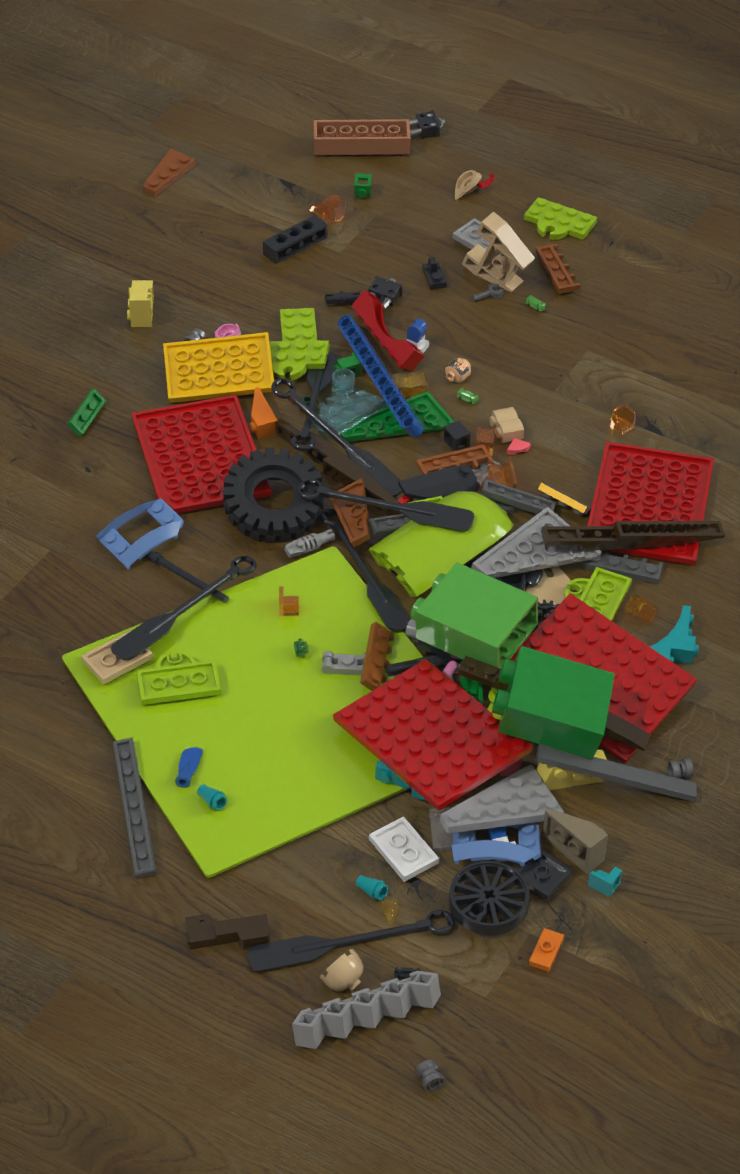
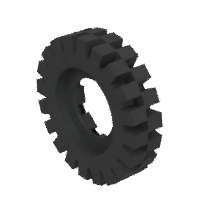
(250, 516)

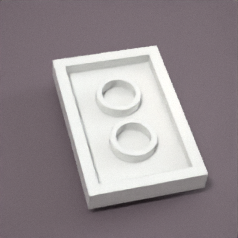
(403, 849)

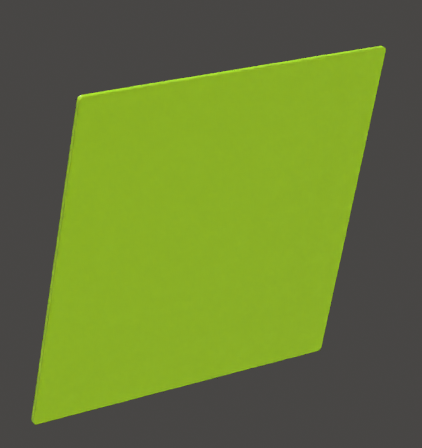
(273, 725)

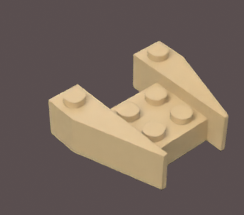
(502, 255)

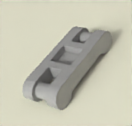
(342, 663)

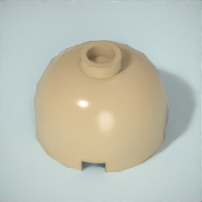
(344, 972)

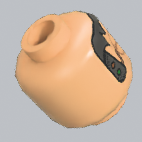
(458, 369)

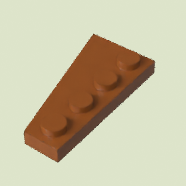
(167, 172)
(353, 515)

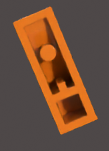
(262, 416)

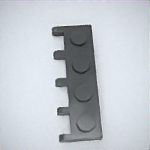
(627, 567)

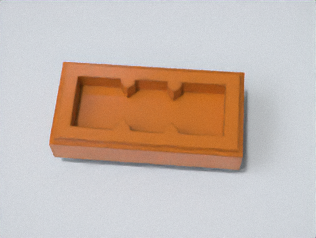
(546, 950)

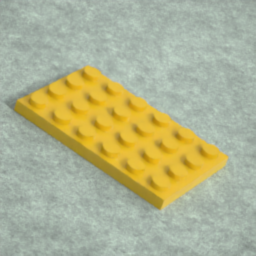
(218, 367)

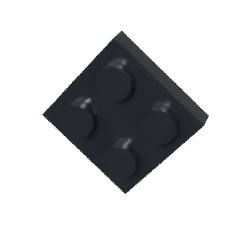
(545, 875)

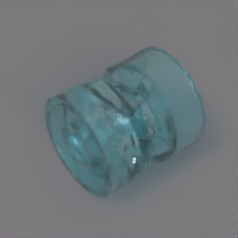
(343, 382)

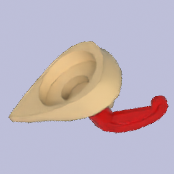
(471, 181)

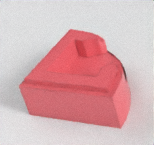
(518, 446)
(512, 768)

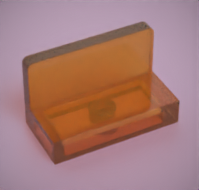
(503, 473)

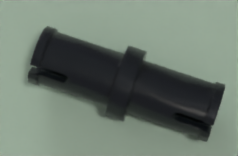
(341, 297)

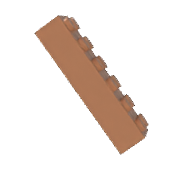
(362, 137)

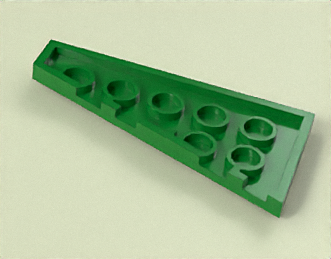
(385, 424)

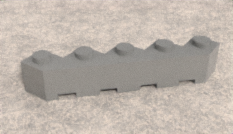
(366, 1008)

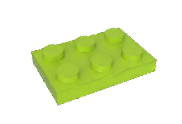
(298, 324)

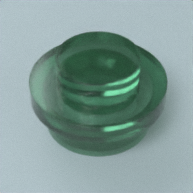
(301, 648)

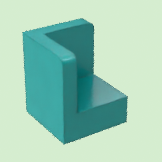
(605, 882)

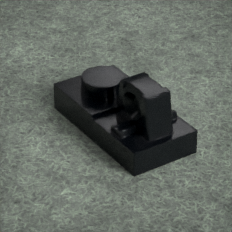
(434, 274)

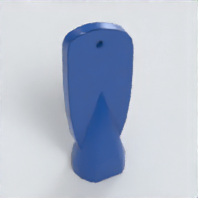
(188, 765)

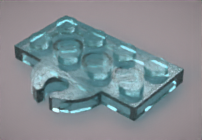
(347, 412)

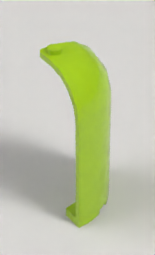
(425, 551)

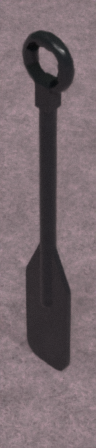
(317, 380)
(362, 458)
(420, 512)
(378, 594)
(159, 626)
(310, 948)

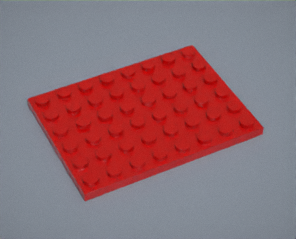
(192, 450)
(651, 486)
(644, 681)
(431, 734)

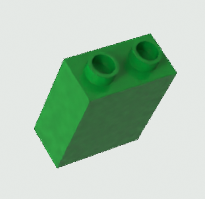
(554, 702)

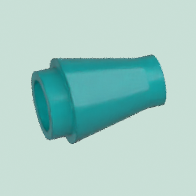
(214, 798)
(373, 887)

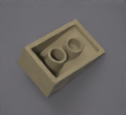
(576, 838)

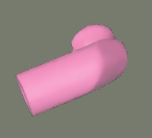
(450, 669)

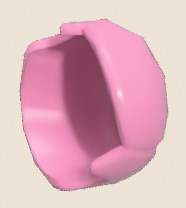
(227, 330)

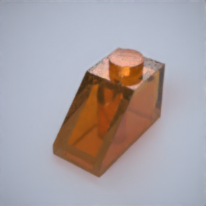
(331, 208)

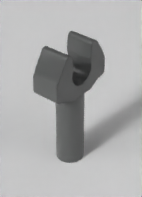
(493, 291)

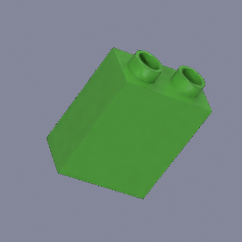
(475, 616)

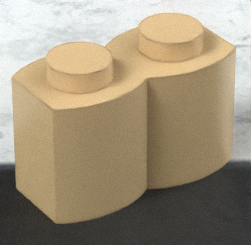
(507, 424)

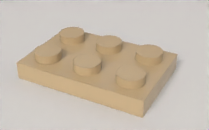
(107, 665)

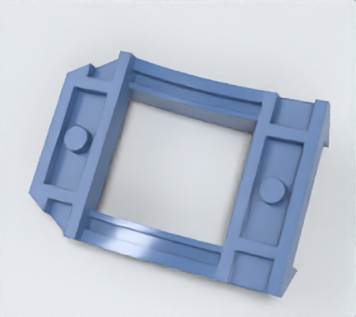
(127, 553)
(529, 846)

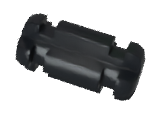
(404, 972)

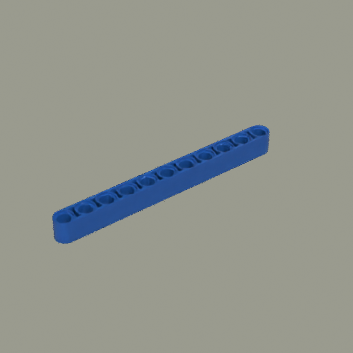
(380, 376)

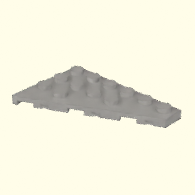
(526, 550)
(509, 802)

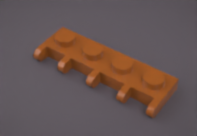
(556, 269)
(469, 457)
(375, 656)

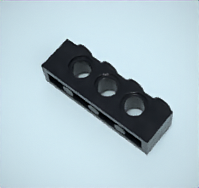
(295, 239)

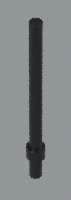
(158, 559)

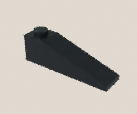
(440, 483)

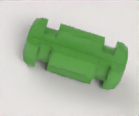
(535, 303)
(467, 396)

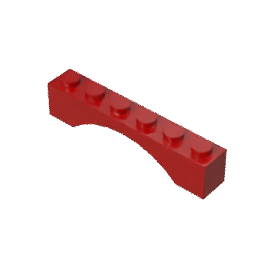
(371, 311)

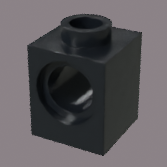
(456, 436)

